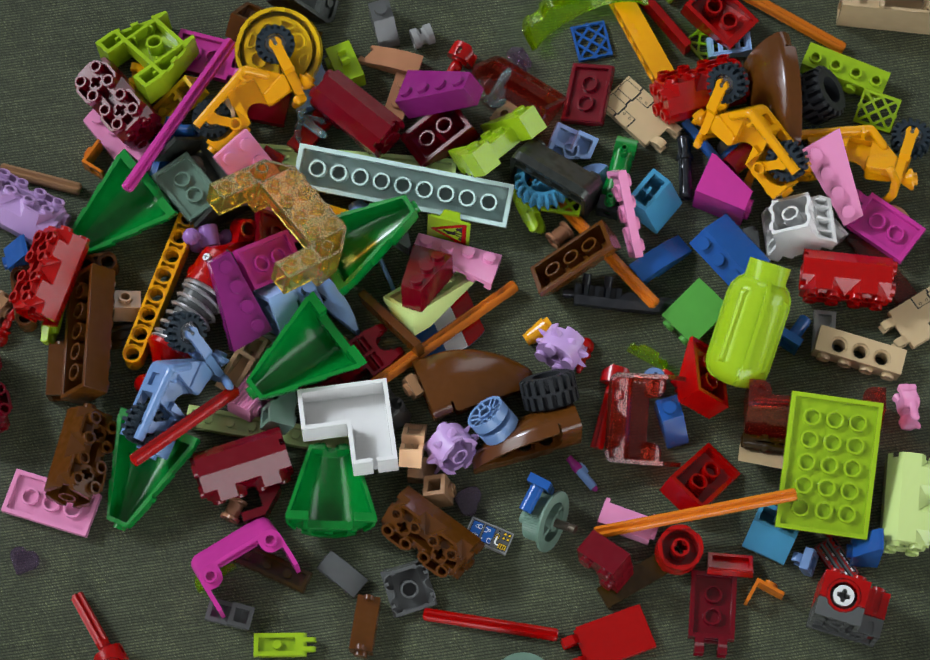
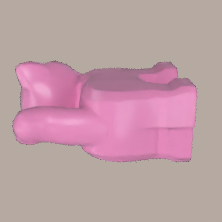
(907, 406)

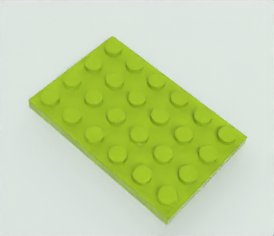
(830, 464)

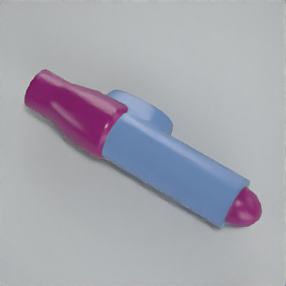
(581, 470)

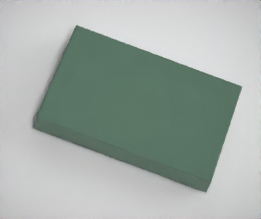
(185, 186)

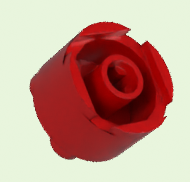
(687, 540)

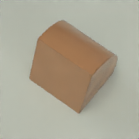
(416, 475)

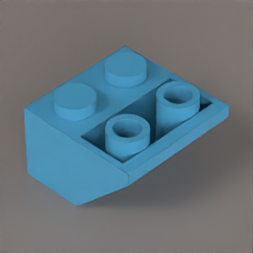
(655, 201)
(768, 540)

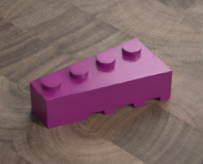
(437, 92)
(238, 307)

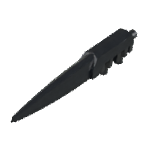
(612, 298)

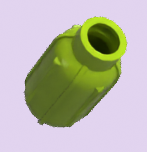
(750, 324)

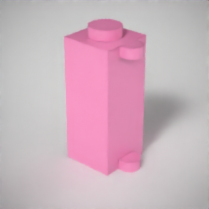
(613, 513)

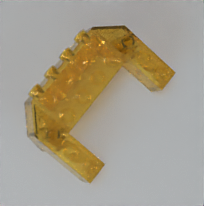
(298, 208)

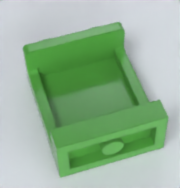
(693, 312)

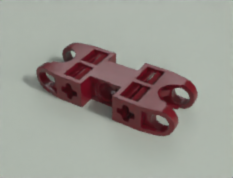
(376, 358)

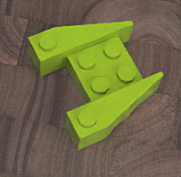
(156, 49)
(498, 138)

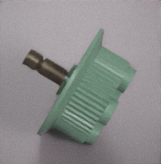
(547, 520)

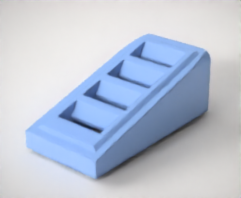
(737, 52)

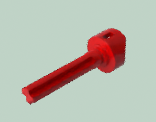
(461, 58)
(598, 438)
(106, 650)

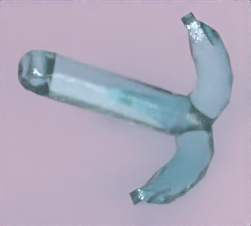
(497, 92)
(309, 122)

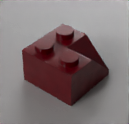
(608, 559)

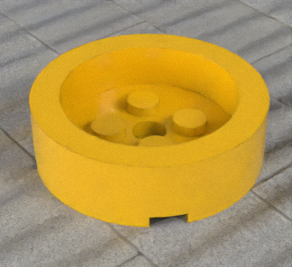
(308, 43)

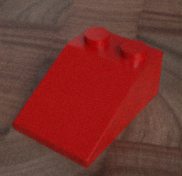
(720, 19)
(701, 390)
(700, 479)

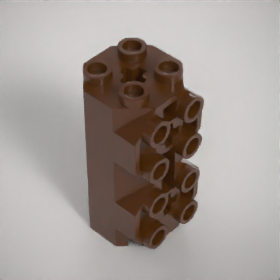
(78, 458)
(442, 542)

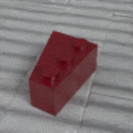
(425, 277)

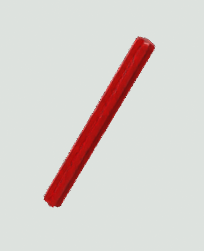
(183, 426)
(490, 624)

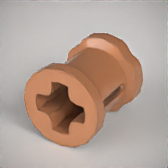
(559, 234)
(233, 510)

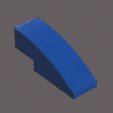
(660, 259)

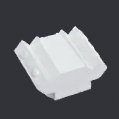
(797, 225)

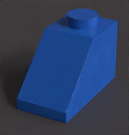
(16, 253)
(671, 421)
(866, 552)

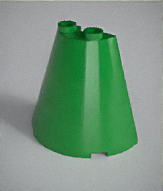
(329, 497)

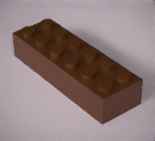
(88, 335)

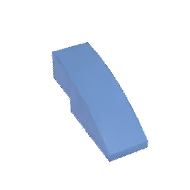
(338, 306)

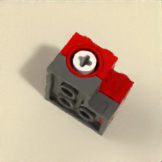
(848, 607)

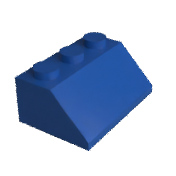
(726, 248)

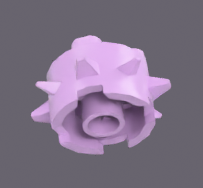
(561, 348)
(451, 447)

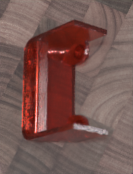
(520, 88)
(628, 418)

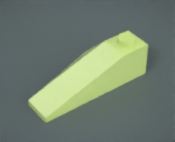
(420, 321)

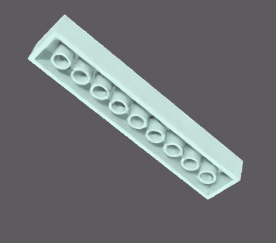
(382, 179)

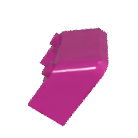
(209, 561)

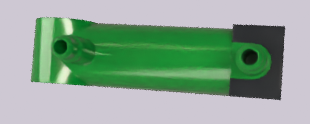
(622, 159)

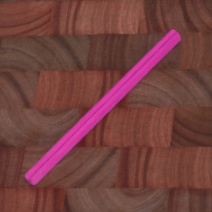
(178, 115)

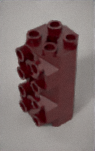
(118, 103)
(356, 113)
(242, 464)

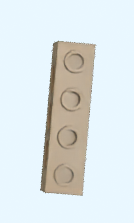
(870, 349)

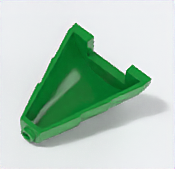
(119, 215)
(370, 236)
(303, 354)
(134, 487)

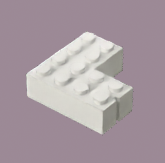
(354, 411)

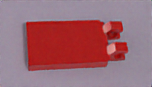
(612, 636)

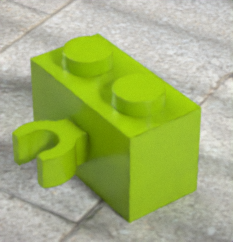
(343, 58)

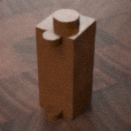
(54, 371)
(365, 625)

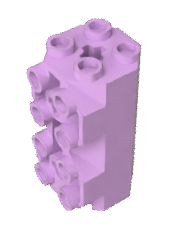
(28, 210)

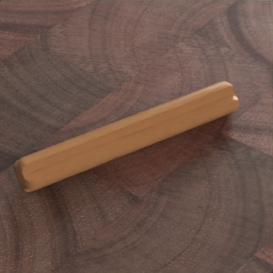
(44, 179)

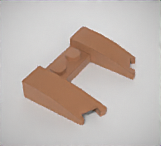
(393, 62)

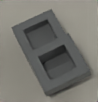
(342, 573)
(236, 614)

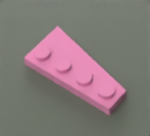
(110, 140)
(835, 175)
(626, 212)
(470, 261)

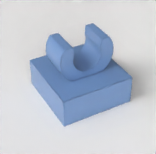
(806, 561)

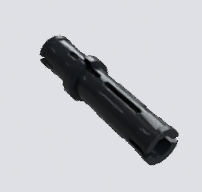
(684, 161)

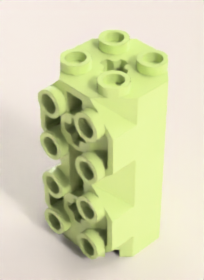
(906, 504)

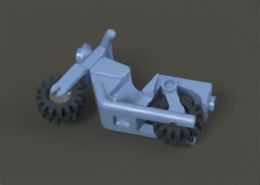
(173, 378)

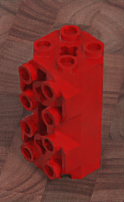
(684, 90)
(54, 268)
(847, 278)

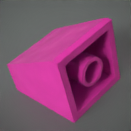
(723, 192)

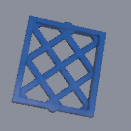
(591, 41)

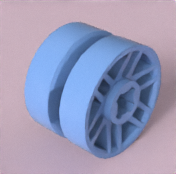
(492, 420)

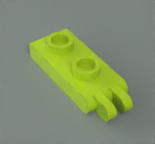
(282, 645)

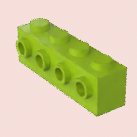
(851, 73)

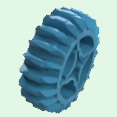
(537, 193)

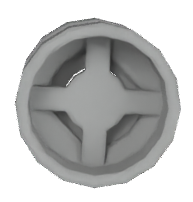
(422, 36)

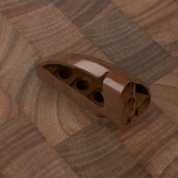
(777, 81)
(465, 379)
(558, 425)

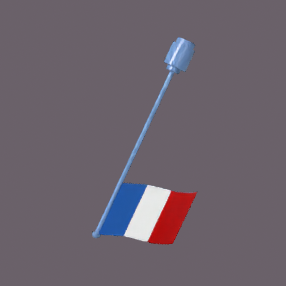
(462, 305)

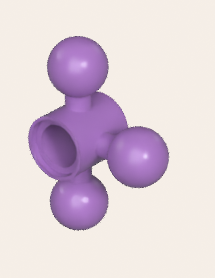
(205, 236)

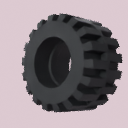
(821, 95)
(549, 390)

